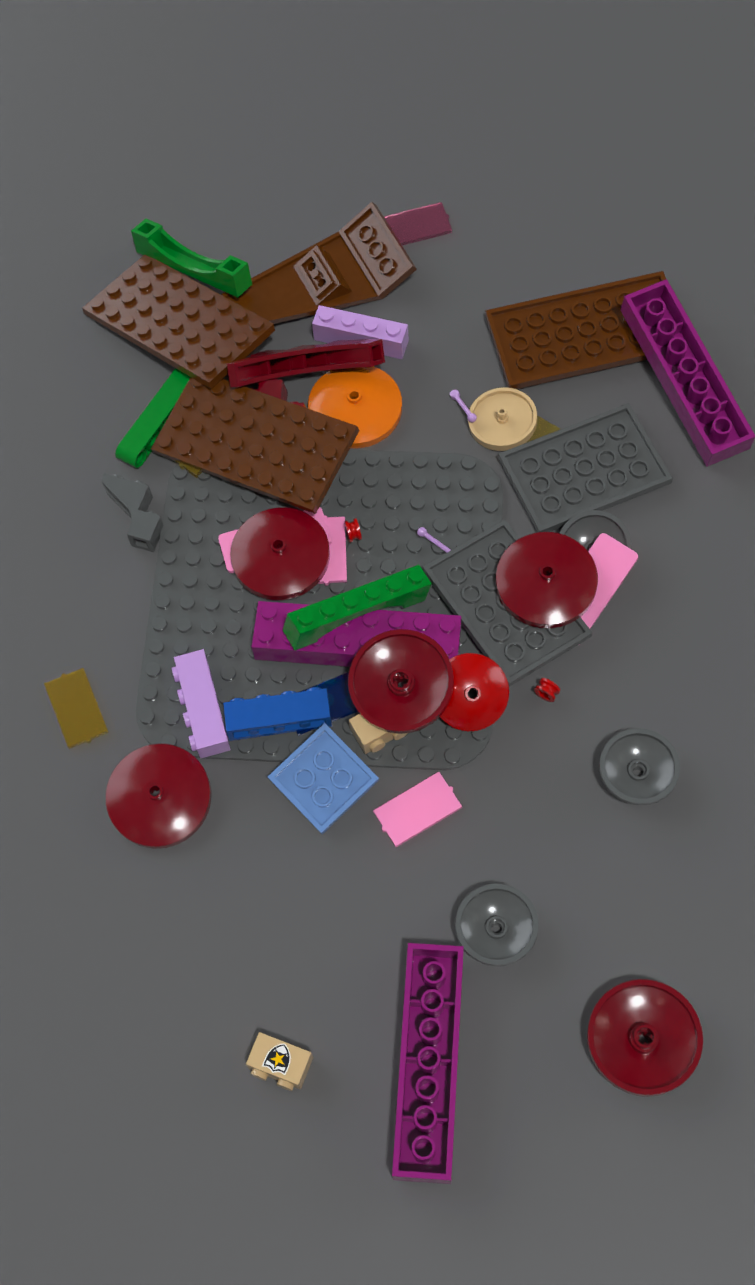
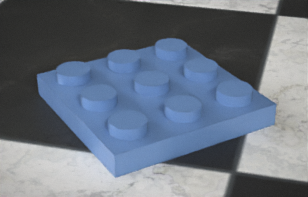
(323, 778)

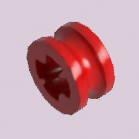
(353, 530)
(547, 690)

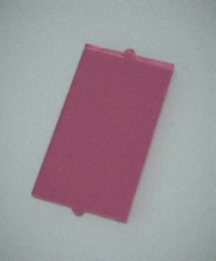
(420, 223)

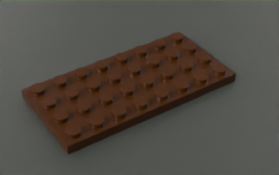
(178, 320)
(566, 333)
(256, 442)

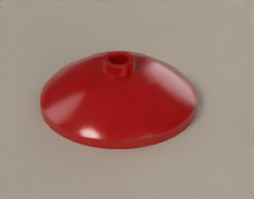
(492, 695)

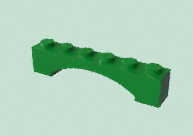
(227, 275)
(314, 621)

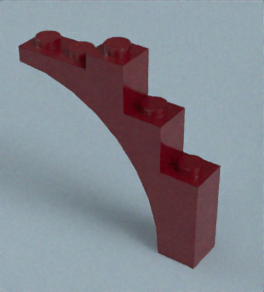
(306, 359)

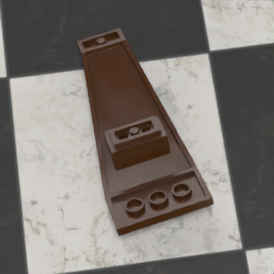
(356, 263)

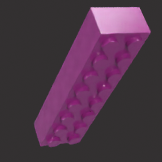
(687, 373)
(344, 642)
(428, 1064)

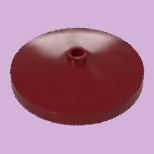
(280, 553)
(544, 599)
(397, 658)
(170, 815)
(649, 1011)

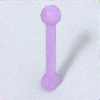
(456, 396)
(423, 533)

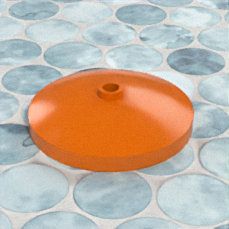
(361, 398)

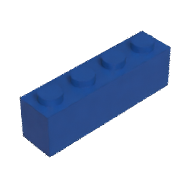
(277, 714)

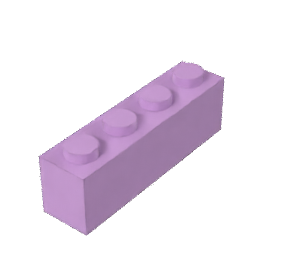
(337, 324)
(201, 703)

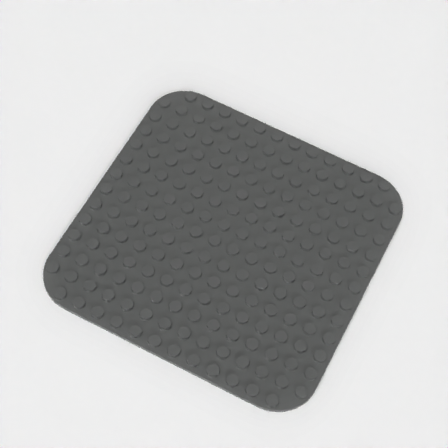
(207, 607)

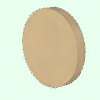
(503, 419)

